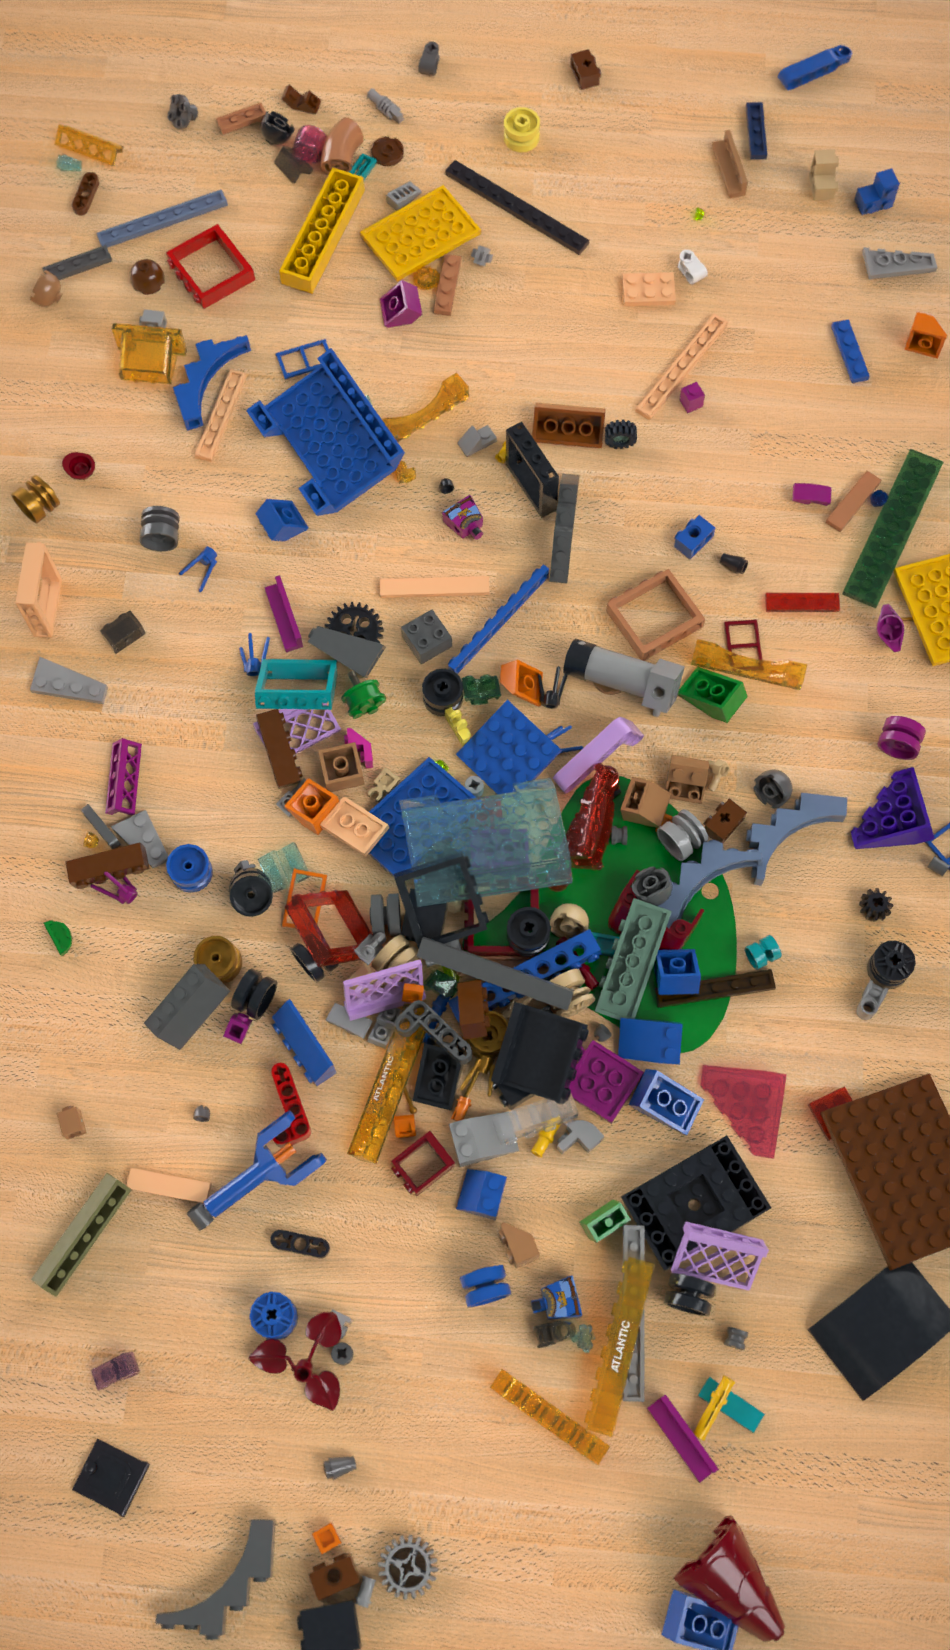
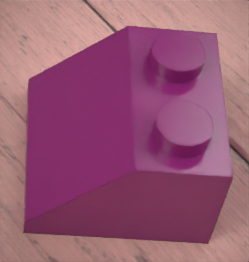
(401, 305)

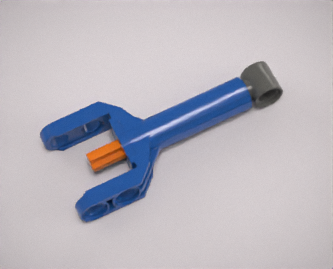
(264, 1168)

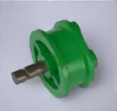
(363, 697)

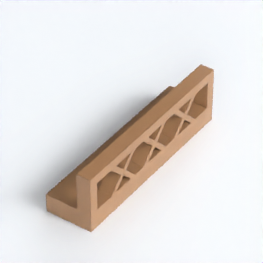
(730, 166)

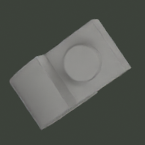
(582, 1132)

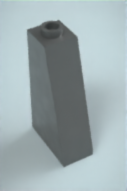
(349, 650)

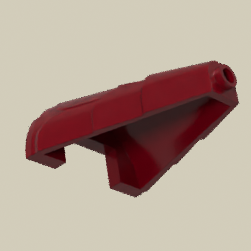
(732, 1583)

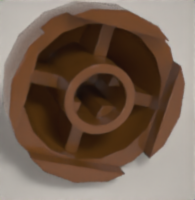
(147, 276)

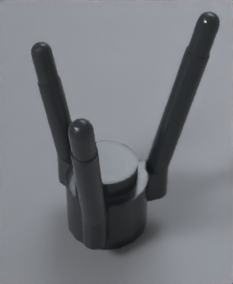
(552, 698)

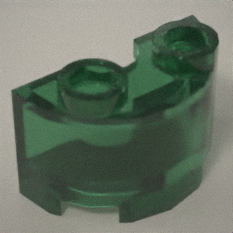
(481, 690)

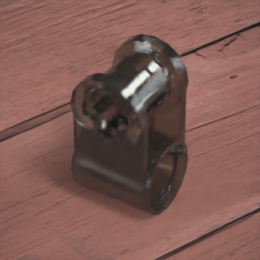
(550, 1333)

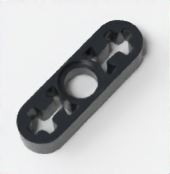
(286, 1235)

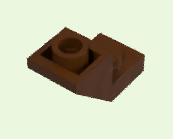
(306, 102)

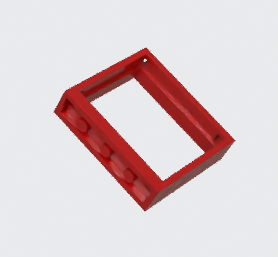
(222, 289)

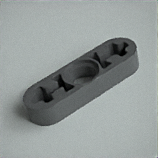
(100, 826)

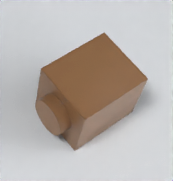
(71, 1122)

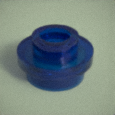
(878, 498)

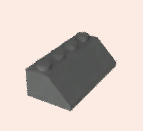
(187, 1006)

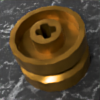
(219, 956)

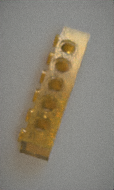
(549, 1417)

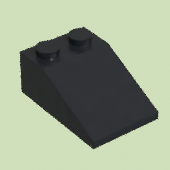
(437, 1076)

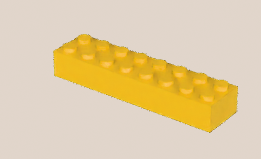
(322, 230)

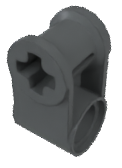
(430, 59)

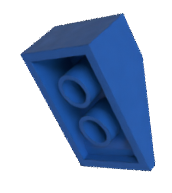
(650, 1040)
(666, 1101)
(697, 1625)

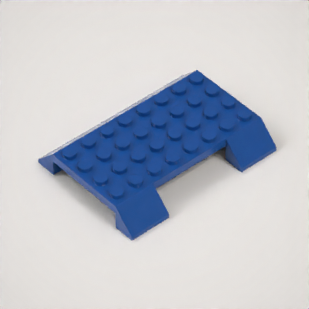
(332, 434)

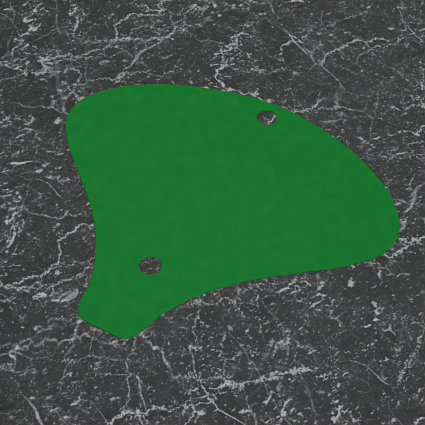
(597, 894)

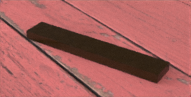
(722, 988)

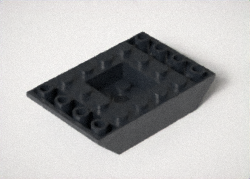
(714, 1179)

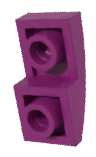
(807, 493)

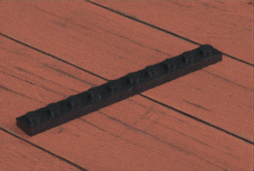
(517, 207)

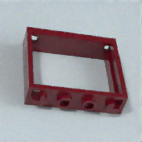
(491, 950)

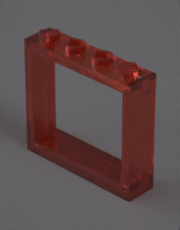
(311, 934)

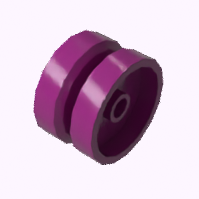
(901, 737)

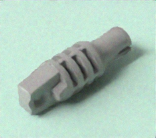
(386, 106)

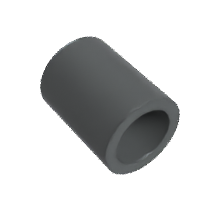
(938, 866)

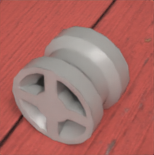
(477, 790)

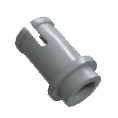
(365, 1592)

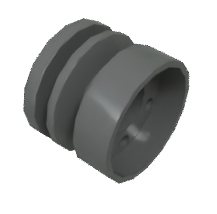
(159, 528)

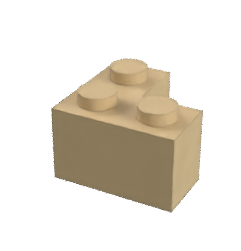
(823, 174)

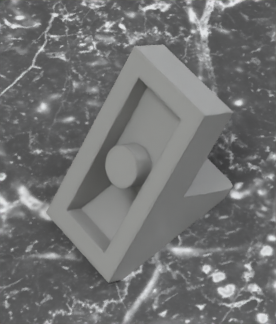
(476, 440)

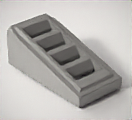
(391, 197)

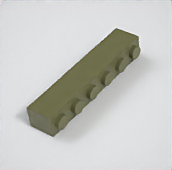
(81, 1235)

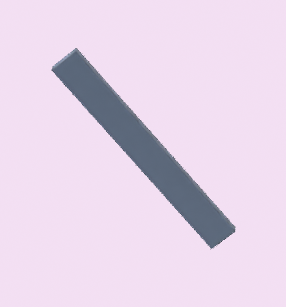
(162, 219)

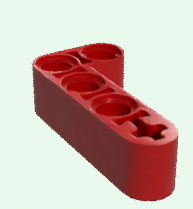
(289, 1102)

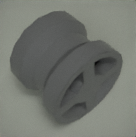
(619, 835)
(736, 1338)
(345, 1353)

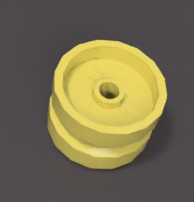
(521, 129)

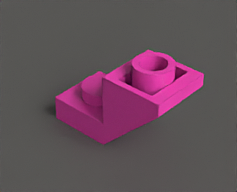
(362, 746)

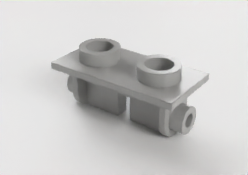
(370, 947)

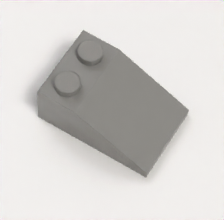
(478, 1141)

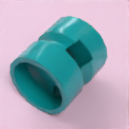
(764, 951)

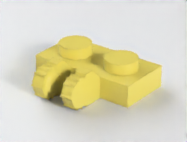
(458, 725)

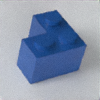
(879, 194)

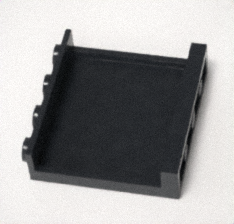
(540, 1053)

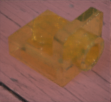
(403, 474)

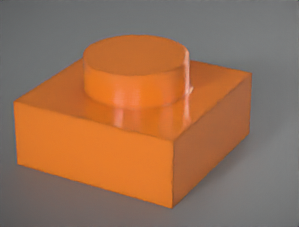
(412, 992)
(405, 1126)
(326, 1538)

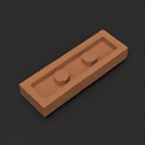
(241, 118)

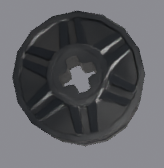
(883, 971)

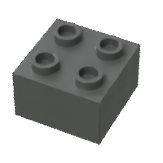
(426, 636)

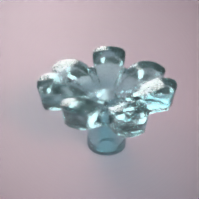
(584, 1338)

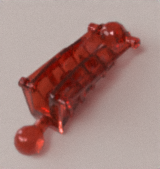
(592, 826)

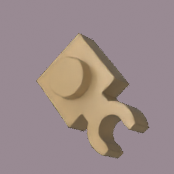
(384, 783)

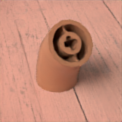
(341, 146)

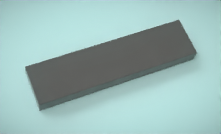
(80, 263)

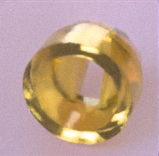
(91, 840)

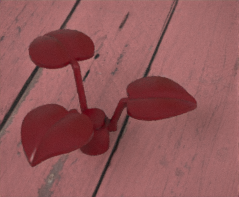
(319, 1389)

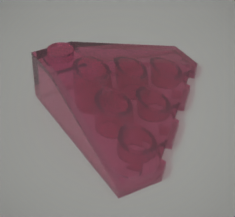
(751, 1103)

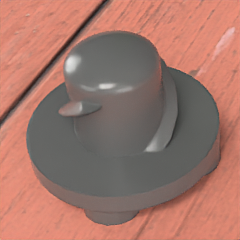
(181, 111)

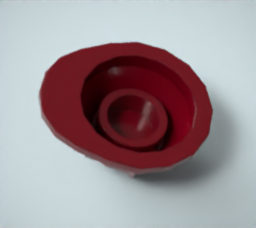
(78, 465)

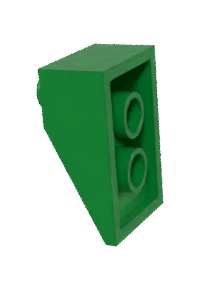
(713, 693)

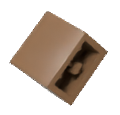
(687, 779)
(645, 803)
(520, 1245)

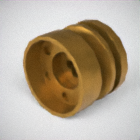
(38, 497)
(496, 1031)

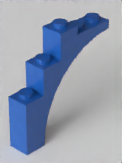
(200, 373)

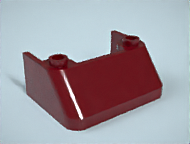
(673, 937)

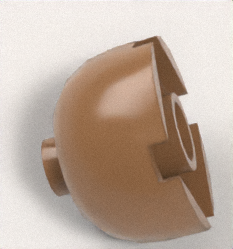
(47, 290)

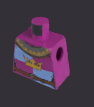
(464, 518)

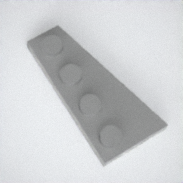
(893, 264)

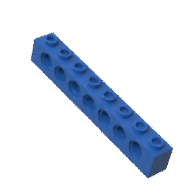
(548, 958)

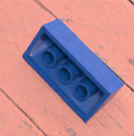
(303, 1043)

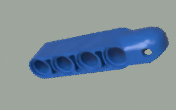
(814, 67)

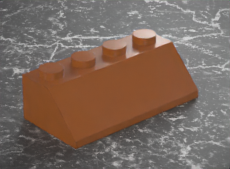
(568, 425)

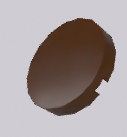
(387, 151)

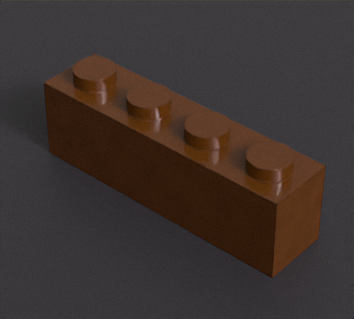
(278, 748)
(117, 862)

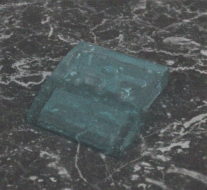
(280, 865)

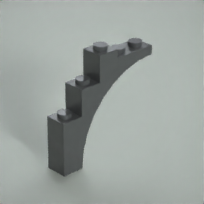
(564, 528)
(235, 1592)

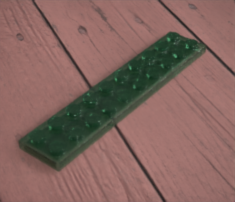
(892, 528)

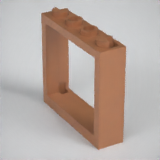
(669, 638)

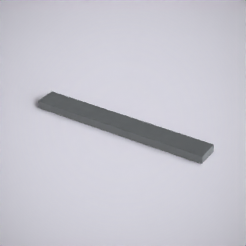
(495, 973)

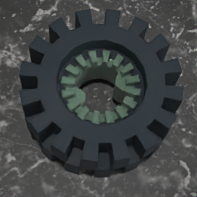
(621, 434)

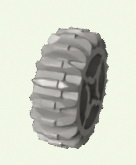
(417, 1571)

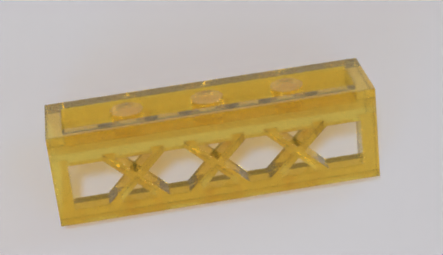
(91, 139)

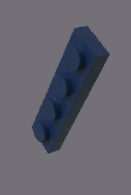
(756, 130)

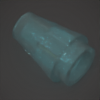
(67, 163)

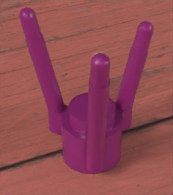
(127, 893)

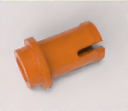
(461, 1108)

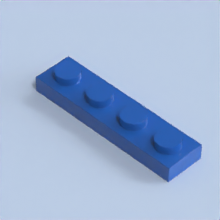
(850, 351)

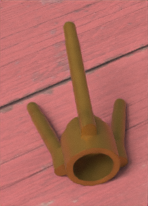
(482, 1064)

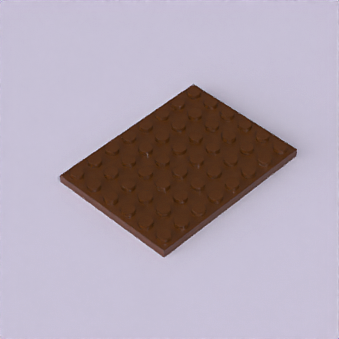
(899, 1166)

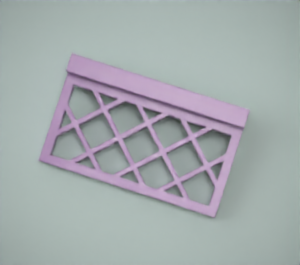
(294, 713)
(384, 998)
(726, 1241)

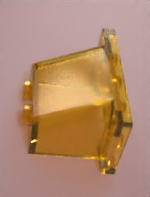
(148, 352)

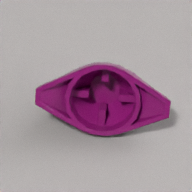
(890, 628)

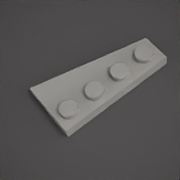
(65, 683)

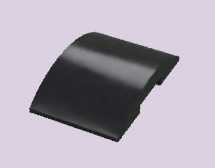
(883, 1328)

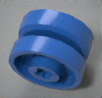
(189, 868)
(484, 1282)

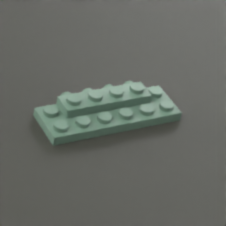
(632, 960)

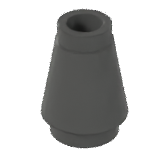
(339, 1466)

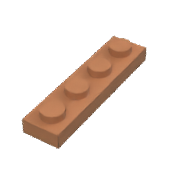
(447, 285)

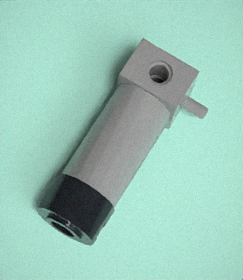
(654, 683)

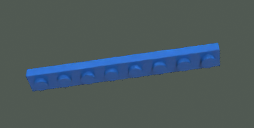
(502, 615)

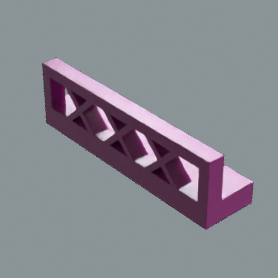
(283, 615)
(117, 774)
(682, 1438)

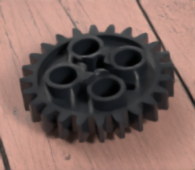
(371, 632)

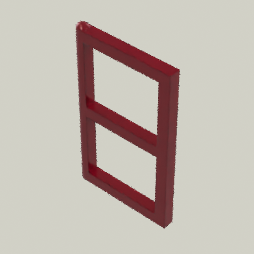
(749, 645)

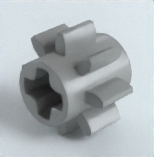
(481, 255)

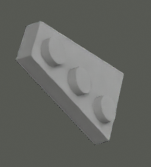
(141, 829)

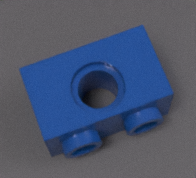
(690, 545)

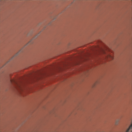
(802, 602)

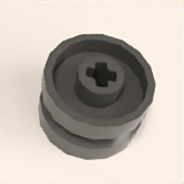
(385, 915)

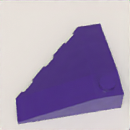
(897, 817)

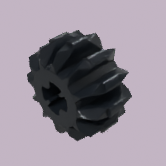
(881, 910)

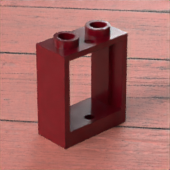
(440, 1152)

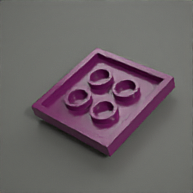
(603, 1081)

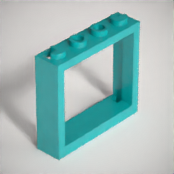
(296, 670)

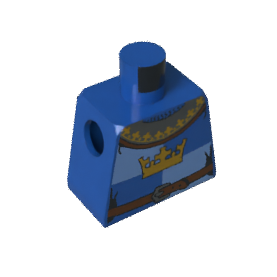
(559, 1300)

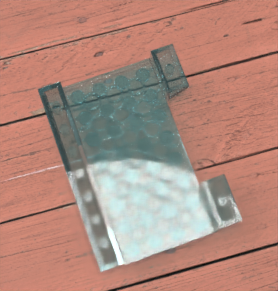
(510, 840)

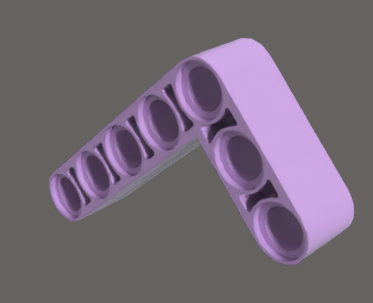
(602, 746)

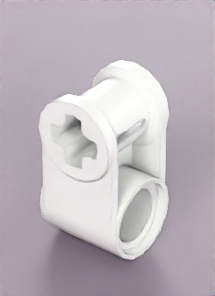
(691, 267)

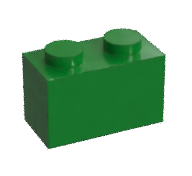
(605, 1221)

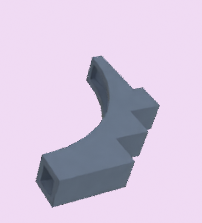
(807, 811)
(694, 875)

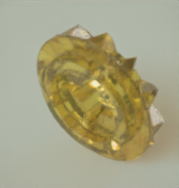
(431, 281)

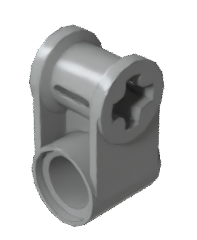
(872, 997)

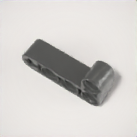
(436, 1034)

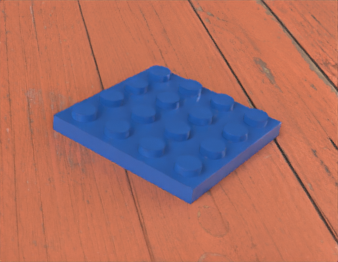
(508, 750)

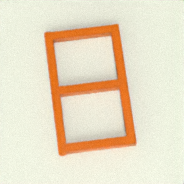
(323, 884)

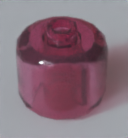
(309, 143)

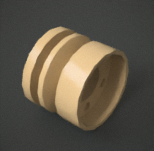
(581, 999)

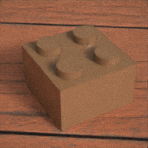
(341, 767)

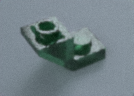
(441, 984)

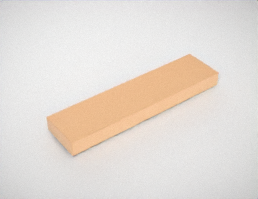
(168, 1185)

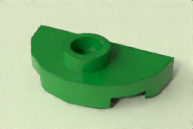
(60, 935)

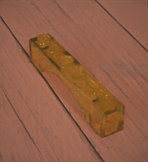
(452, 392)
(780, 673)

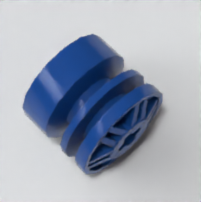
(286, 1315)

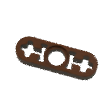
(86, 200)

